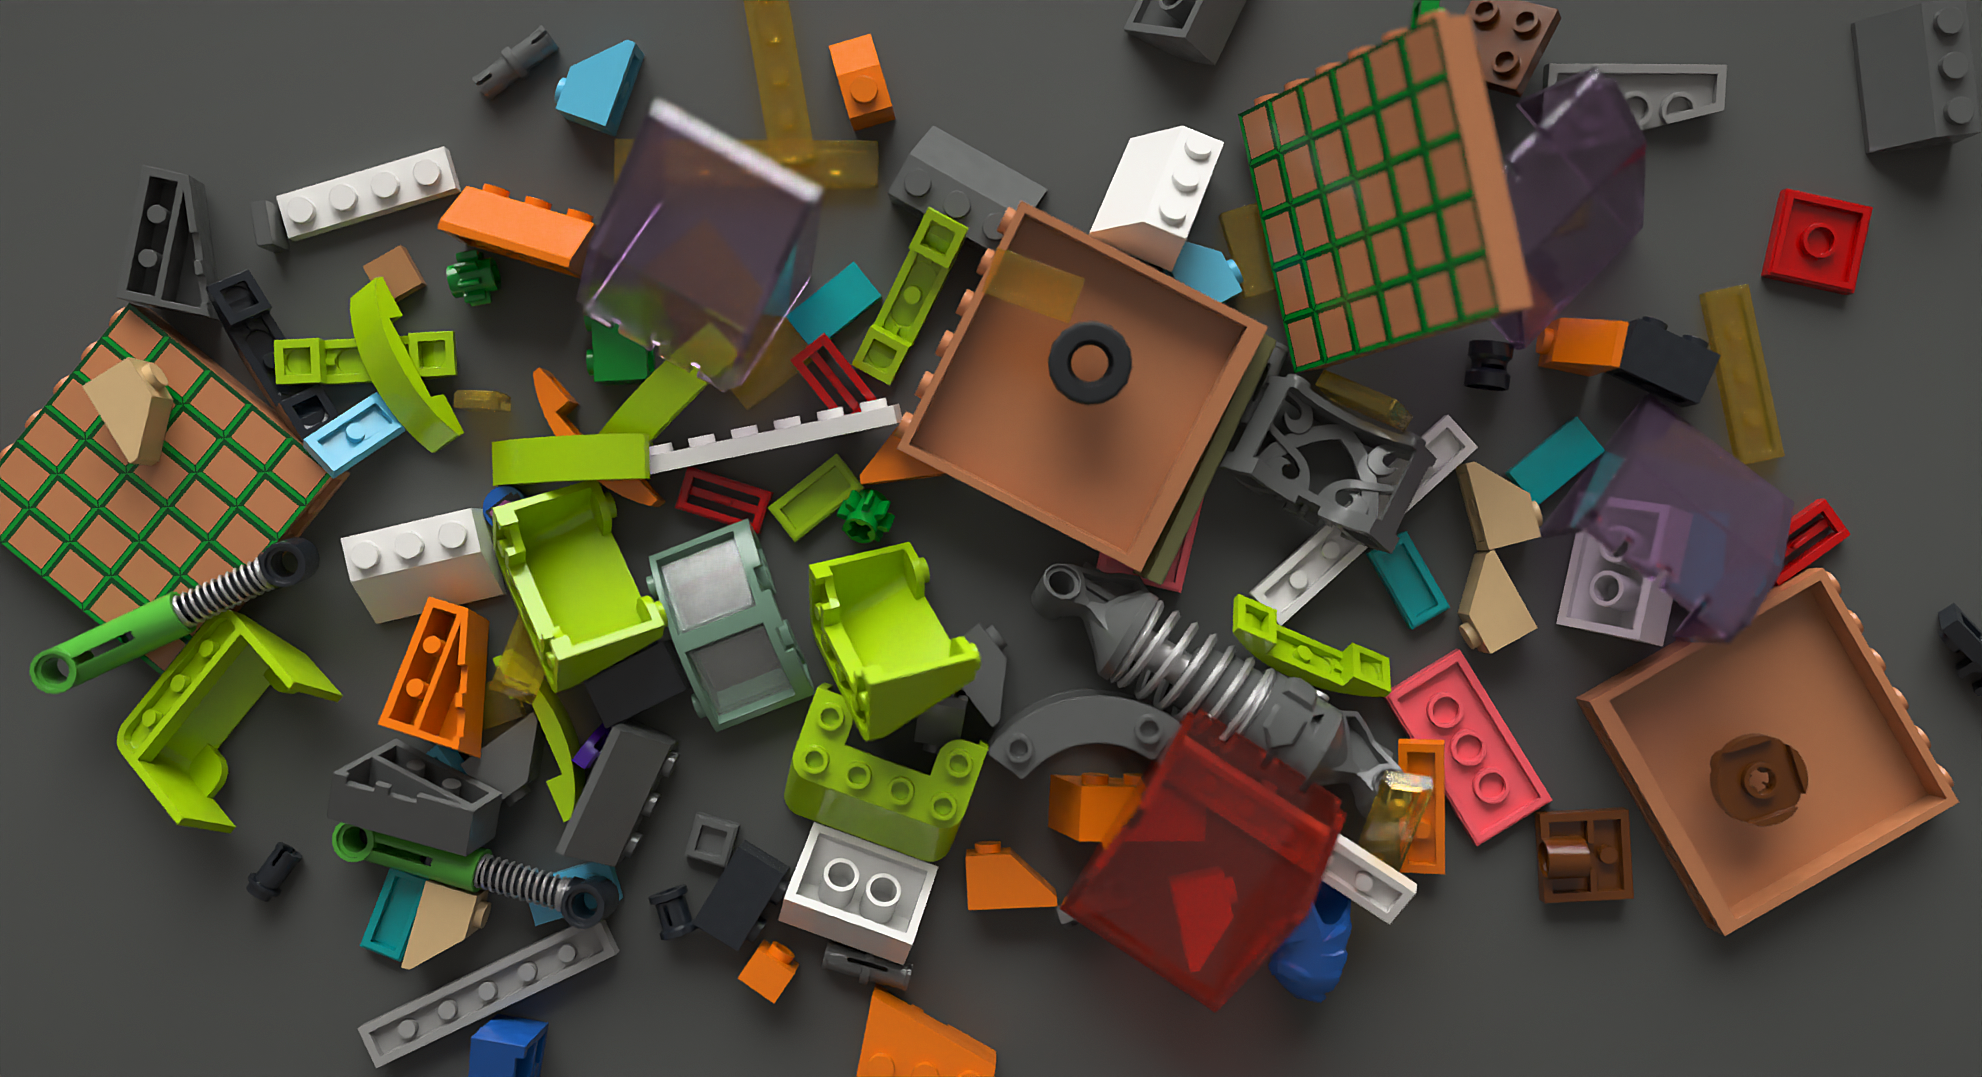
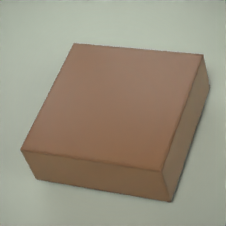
(397, 271)

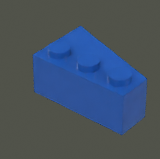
(508, 1048)

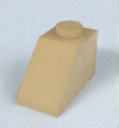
(133, 407)
(1497, 508)
(1492, 606)
(444, 919)

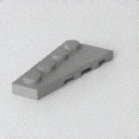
(1658, 91)

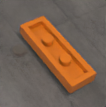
(1427, 848)

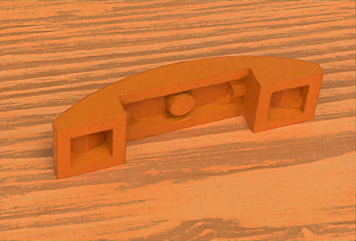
(556, 405)

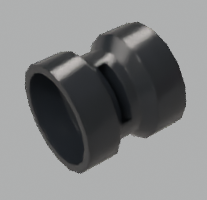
(1489, 365)

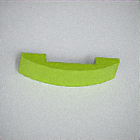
(911, 296)
(339, 361)
(394, 373)
(656, 402)
(571, 459)
(1346, 671)
(564, 744)

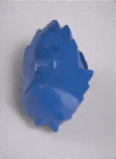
(1315, 952)

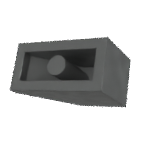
(988, 685)
(941, 722)
(510, 760)

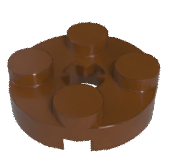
(1731, 775)

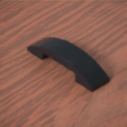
(252, 331)

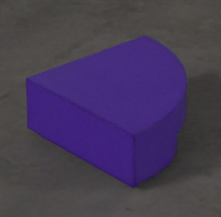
(591, 749)

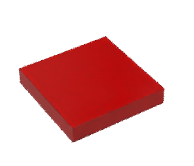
(1816, 241)

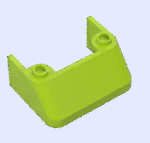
(199, 702)

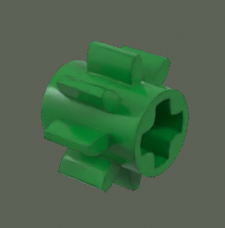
(473, 277)
(865, 515)

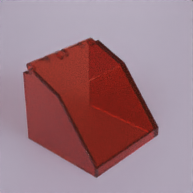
(1208, 861)

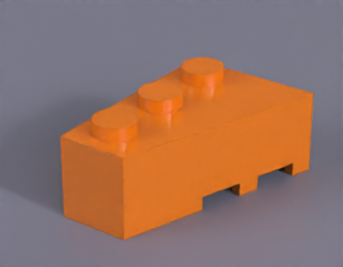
(442, 679)
(1087, 803)
(910, 1043)

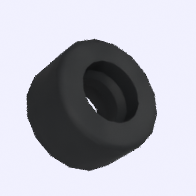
(1118, 359)

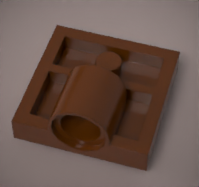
(1510, 40)
(1584, 855)

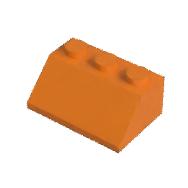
(520, 229)

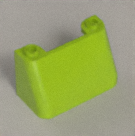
(573, 582)
(885, 637)

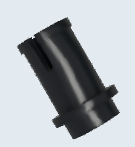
(273, 872)

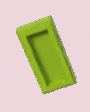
(815, 498)

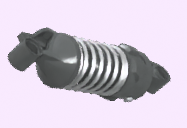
(1265, 707)

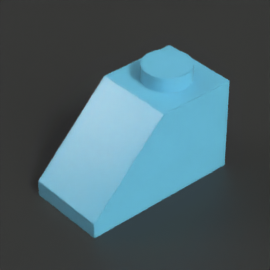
(600, 87)
(1207, 272)

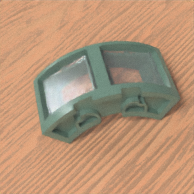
(729, 626)

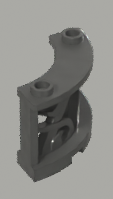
(1356, 521)
(1079, 719)

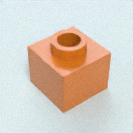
(769, 969)

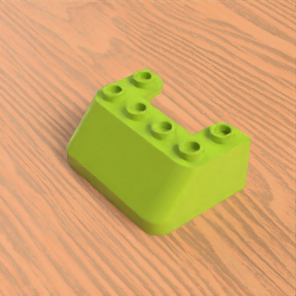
(874, 795)

